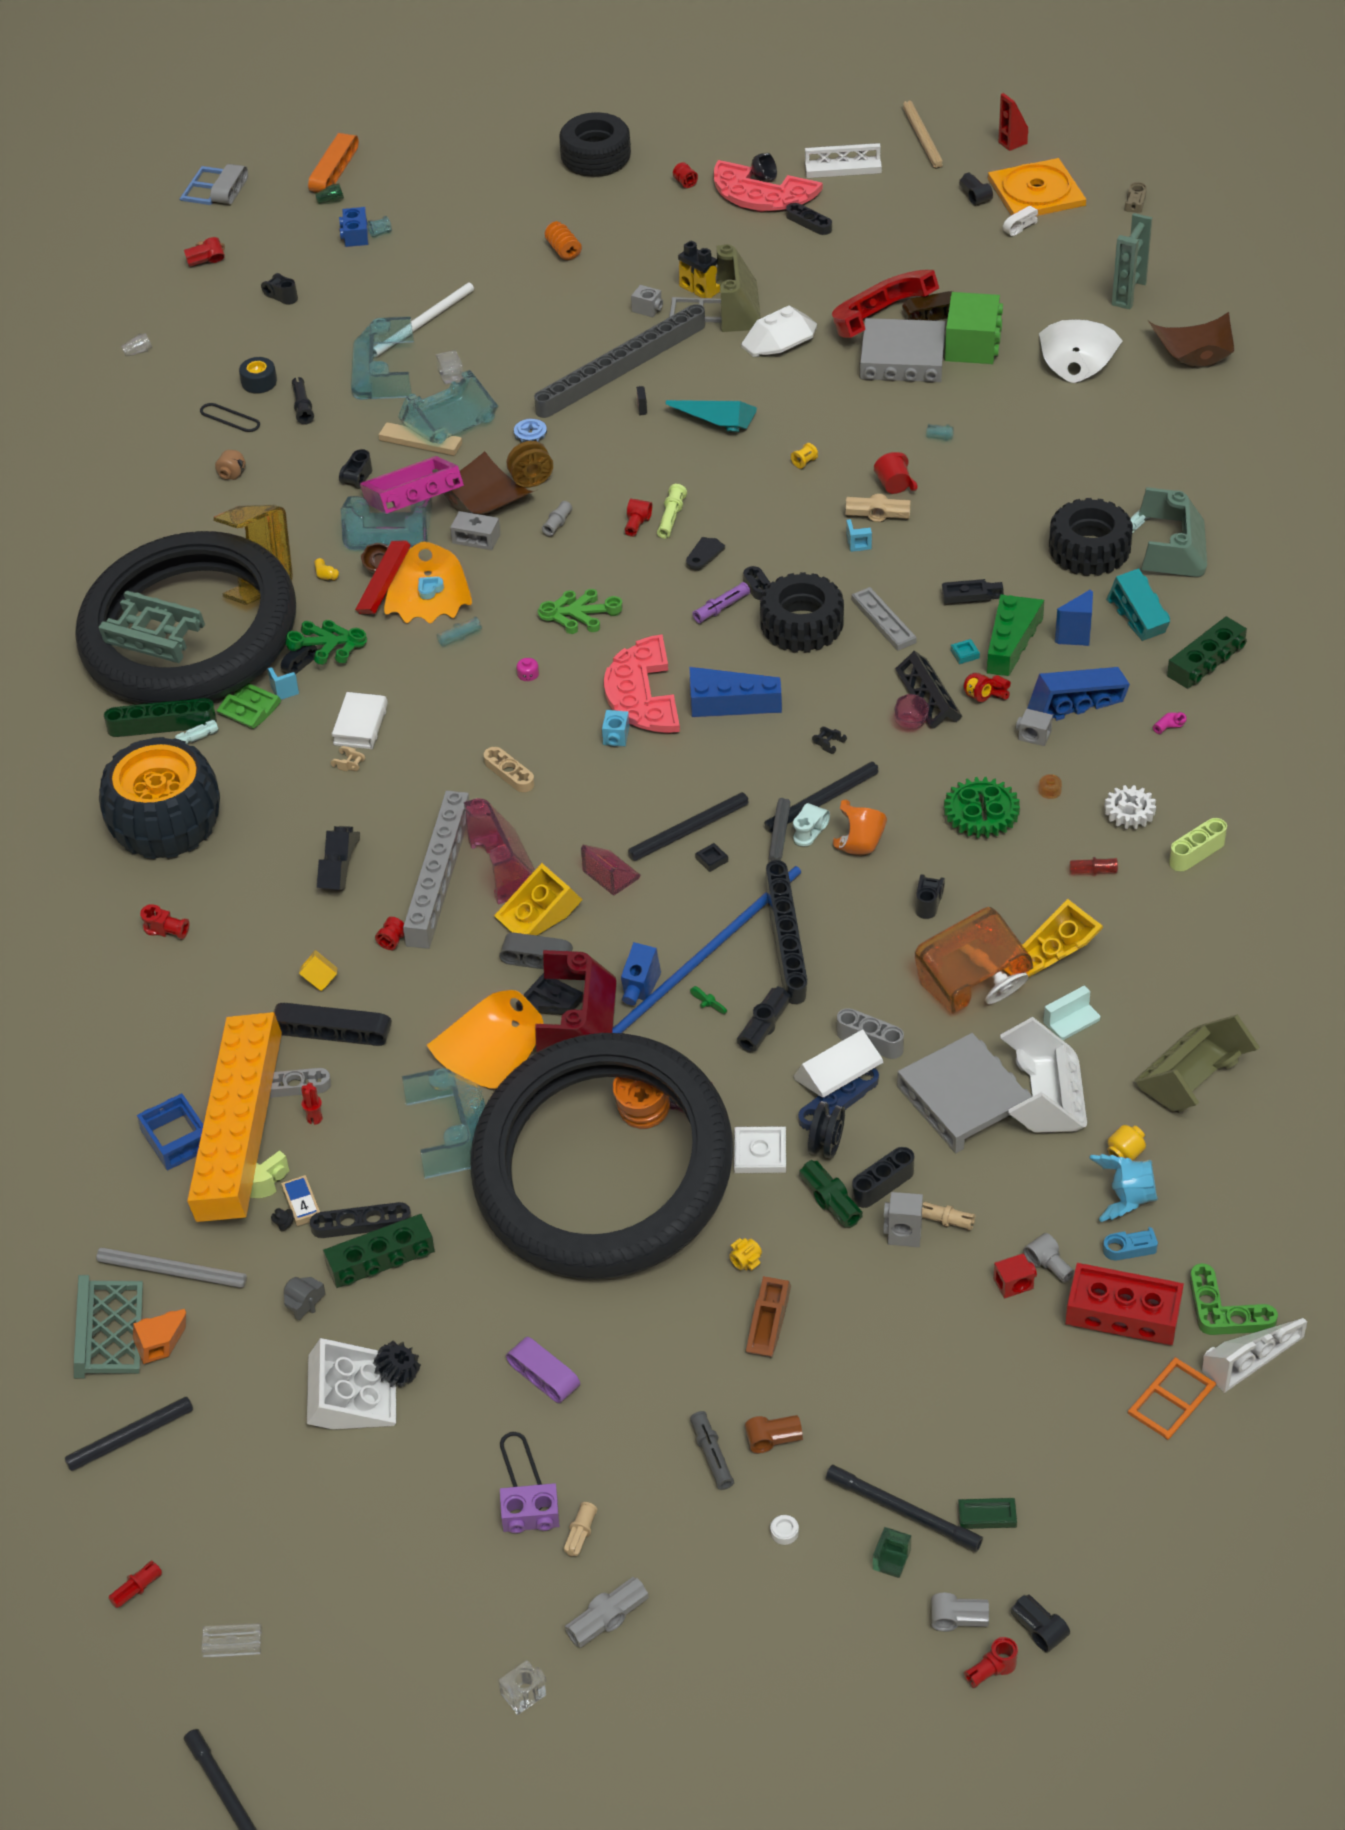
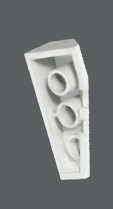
(1244, 1355)

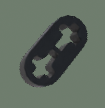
(762, 581)
(297, 660)

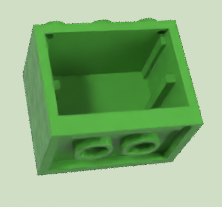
(973, 328)

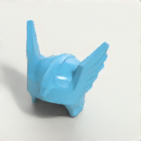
(1131, 1182)

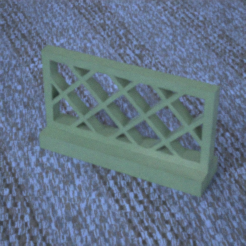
(86, 1320)

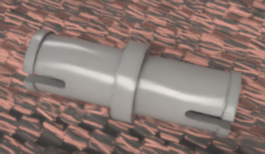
(557, 518)

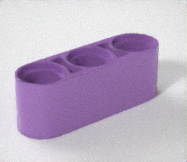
(543, 1369)

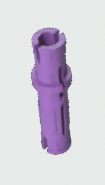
(705, 611)

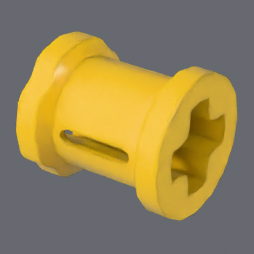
(804, 455)

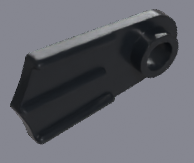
(704, 552)

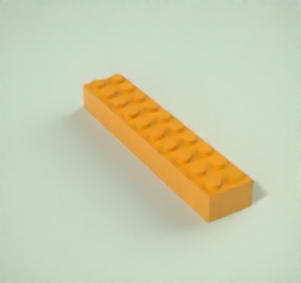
(235, 1118)

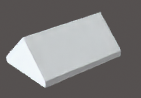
(839, 1064)

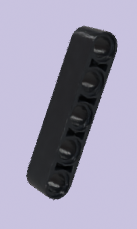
(333, 1024)

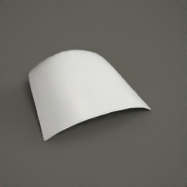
(1094, 340)

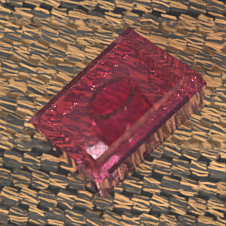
(607, 869)

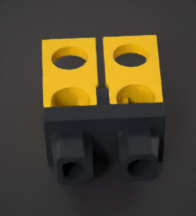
(698, 269)

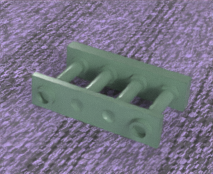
(1131, 261)

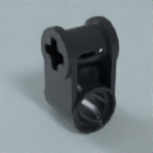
(280, 289)
(356, 468)
(929, 896)

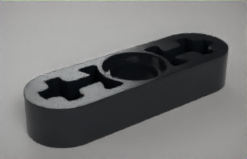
(818, 223)

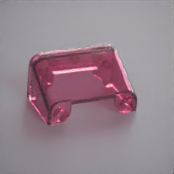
(499, 838)

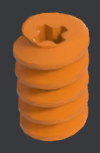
(562, 240)

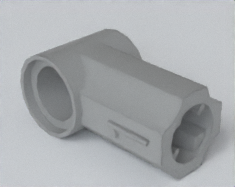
(952, 1612)

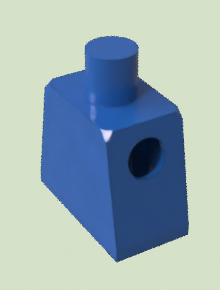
(640, 973)

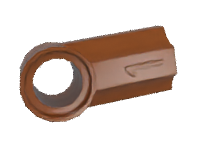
(766, 1433)

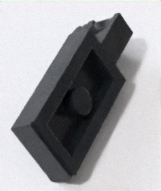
(971, 591)

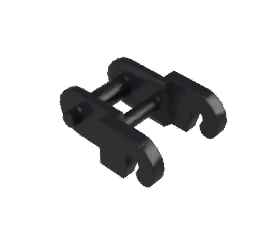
(831, 734)

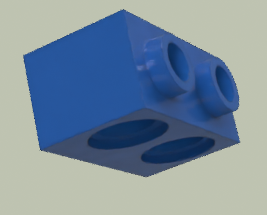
(354, 226)

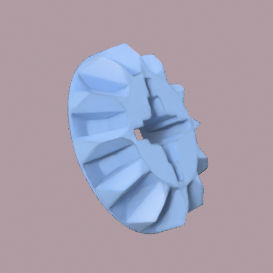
(522, 430)

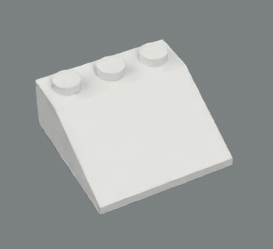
(346, 1389)

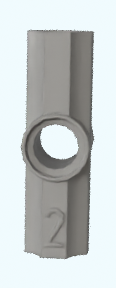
(606, 1612)

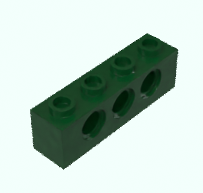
(1207, 652)
(379, 1250)

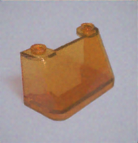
(967, 956)

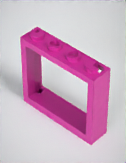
(411, 484)

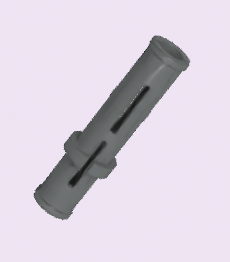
(701, 1425)

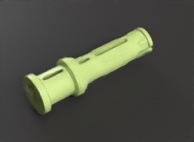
(672, 504)

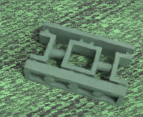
(147, 640)

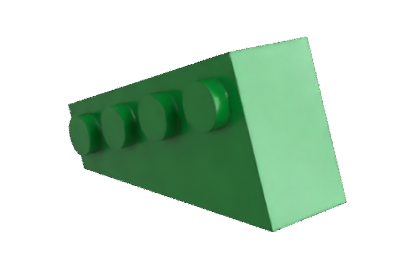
(1012, 629)

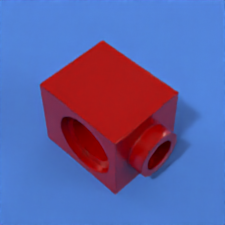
(1014, 1275)

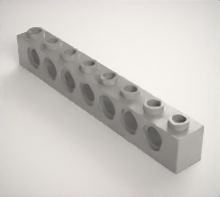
(436, 871)

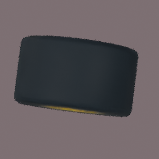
(257, 375)

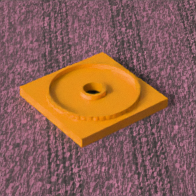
(1055, 194)

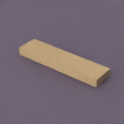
(405, 436)

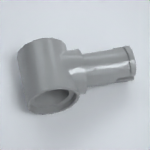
(1045, 1252)

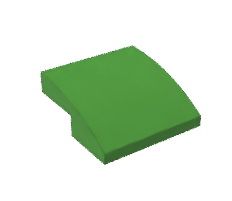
(249, 705)

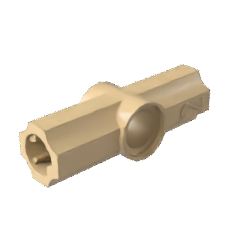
(878, 507)

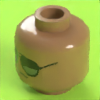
(230, 464)

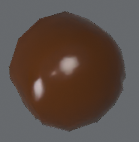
(372, 556)

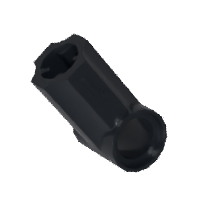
(976, 190)
(1045, 1628)

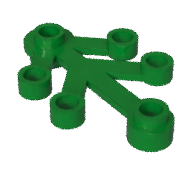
(351, 638)

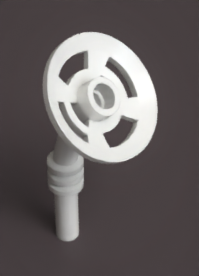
(1005, 985)

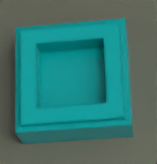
(965, 651)

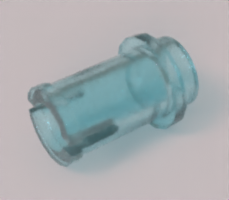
(940, 431)

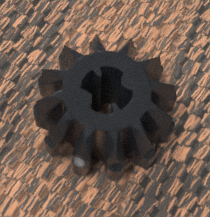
(396, 1364)

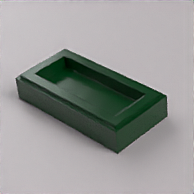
(987, 1513)

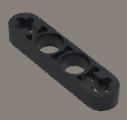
(360, 1216)

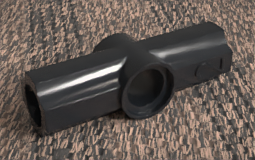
(763, 1019)

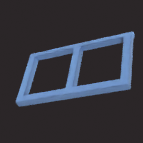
(184, 197)

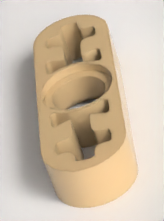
(512, 778)

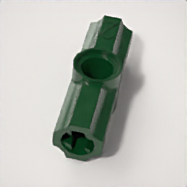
(830, 1193)

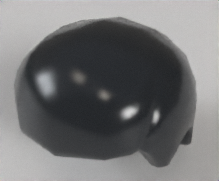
(764, 167)

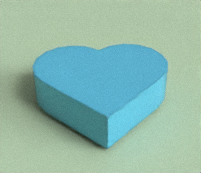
(430, 586)

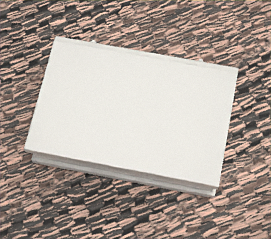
(359, 720)

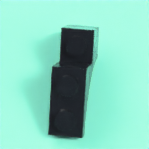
(338, 850)

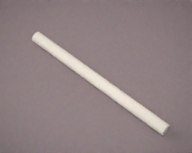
(430, 314)

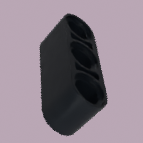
(883, 1177)

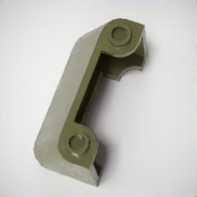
(738, 291)

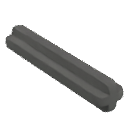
(779, 829)

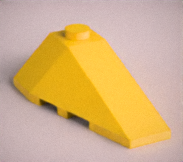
(1060, 936)

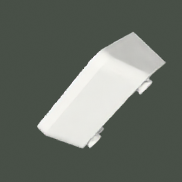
(1054, 1078)

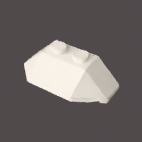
(779, 332)

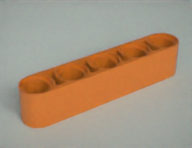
(333, 162)

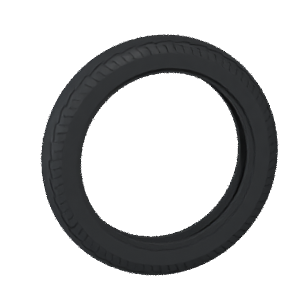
(170, 557)
(633, 1247)

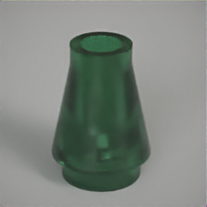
(330, 194)

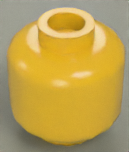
(1127, 1142)

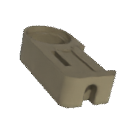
(1136, 199)

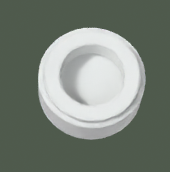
(784, 1529)

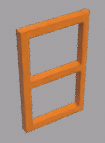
(1155, 1387)

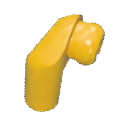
(325, 572)

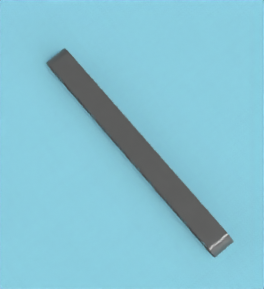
(619, 361)

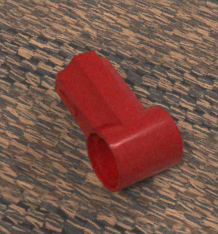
(210, 251)

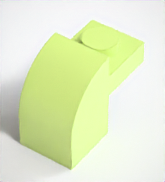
(267, 1174)

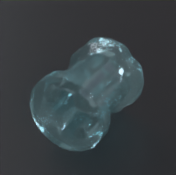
(379, 226)

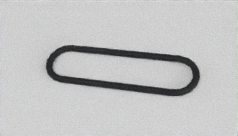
(232, 411)
(528, 1453)

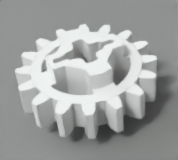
(1130, 807)

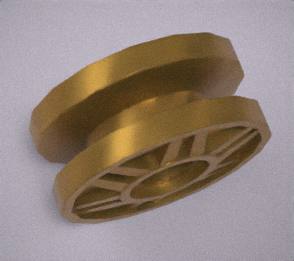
(529, 464)

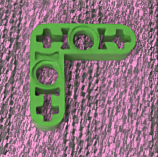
(1222, 1314)

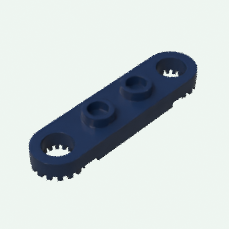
(844, 1096)

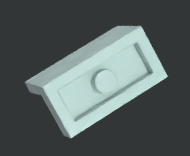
(1070, 1013)

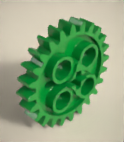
(998, 804)

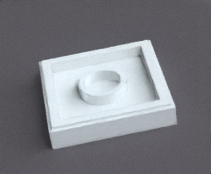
(760, 1150)

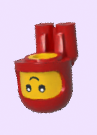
(982, 687)

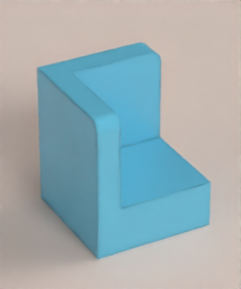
(858, 538)
(283, 686)

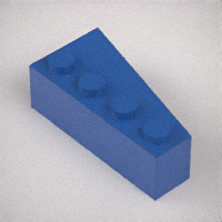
(1078, 691)
(733, 693)

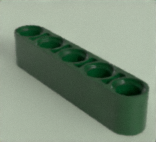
(158, 717)

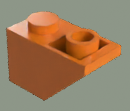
(158, 1335)

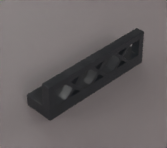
(923, 670)

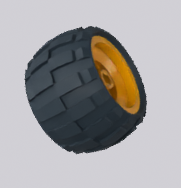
(159, 797)

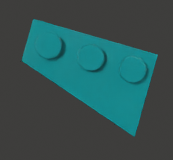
(1139, 604)

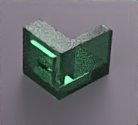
(892, 1552)

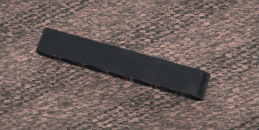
(786, 931)

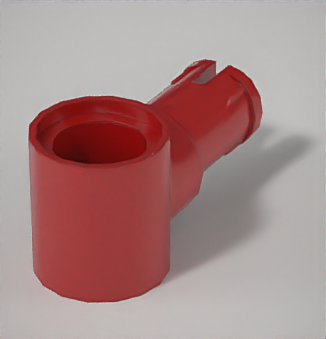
(637, 512)
(993, 1663)

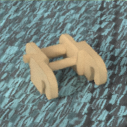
(346, 765)

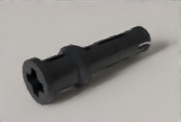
(302, 404)

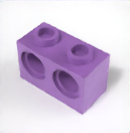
(529, 1500)

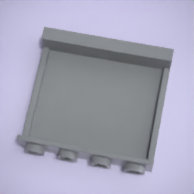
(902, 350)
(961, 1089)

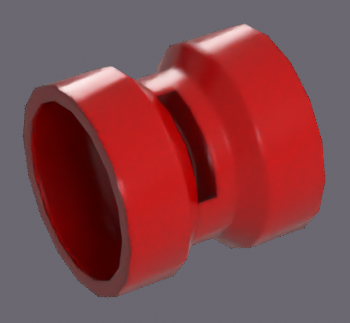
(685, 175)
(389, 935)

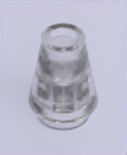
(137, 345)

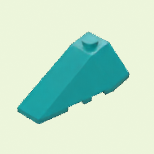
(728, 414)

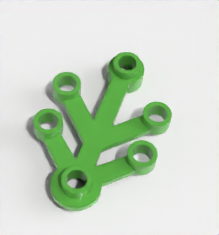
(554, 610)

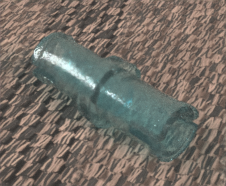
(459, 631)

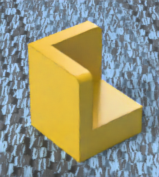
(318, 970)

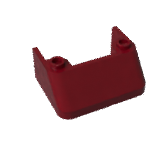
(598, 997)

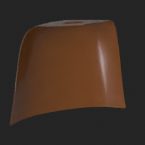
(1200, 343)
(484, 488)

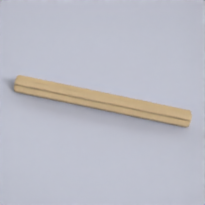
(922, 134)

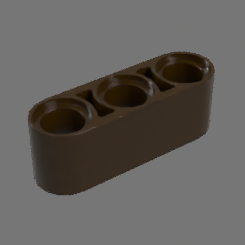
(928, 308)

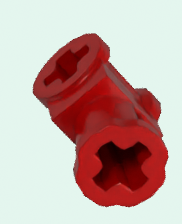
(163, 922)

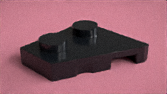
(552, 996)

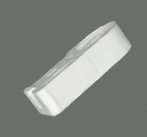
(1020, 220)

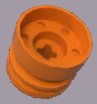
(640, 1103)

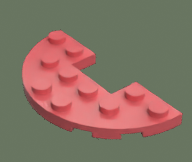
(736, 186)
(629, 689)

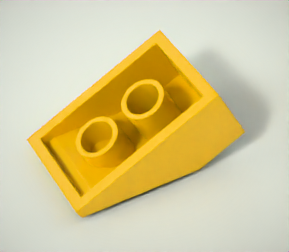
(538, 903)

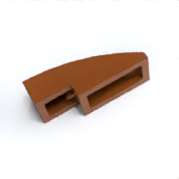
(768, 1316)

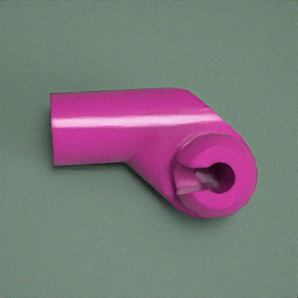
(1169, 720)

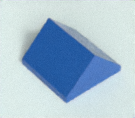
(1074, 621)

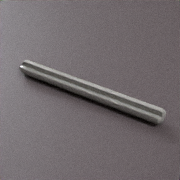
(171, 1267)

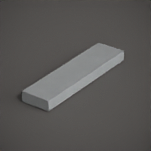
(884, 618)

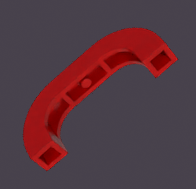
(850, 314)

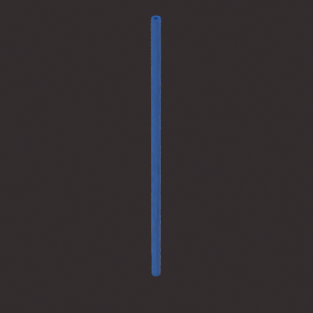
(697, 959)

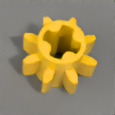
(745, 1254)

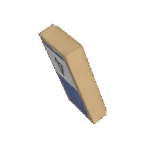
(300, 1199)

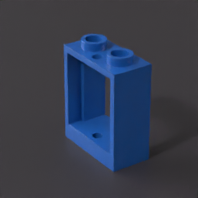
(180, 1149)

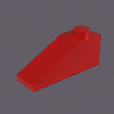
(1012, 126)

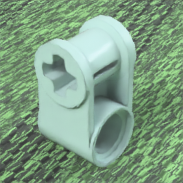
(810, 824)

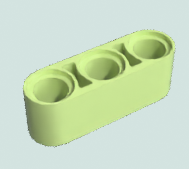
(1198, 844)

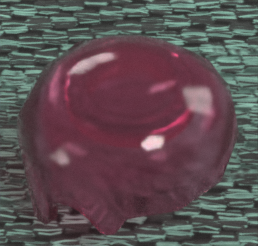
(911, 711)

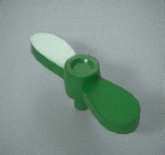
(707, 1000)

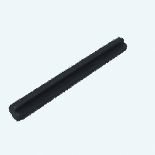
(128, 1433)

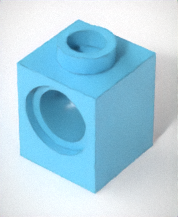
(615, 728)

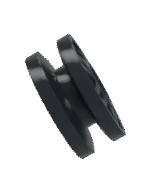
(826, 1130)

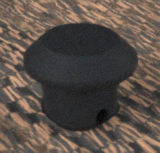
(282, 1218)

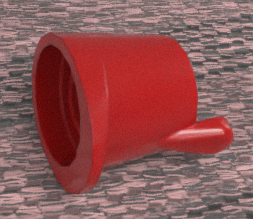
(893, 472)

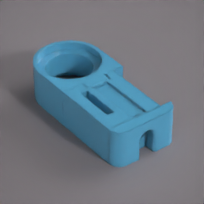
(1133, 1244)

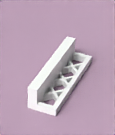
(843, 164)

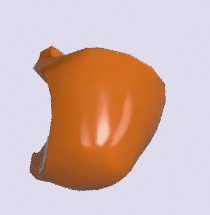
(865, 829)

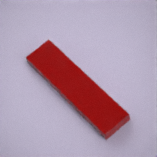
(383, 577)

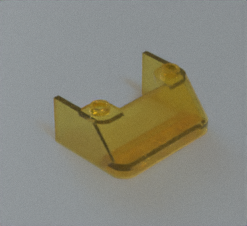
(267, 528)

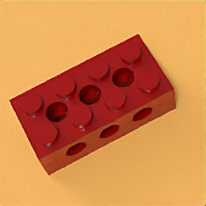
(1124, 1303)

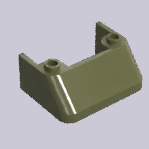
(1194, 1060)

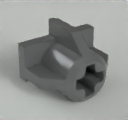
(302, 1295)

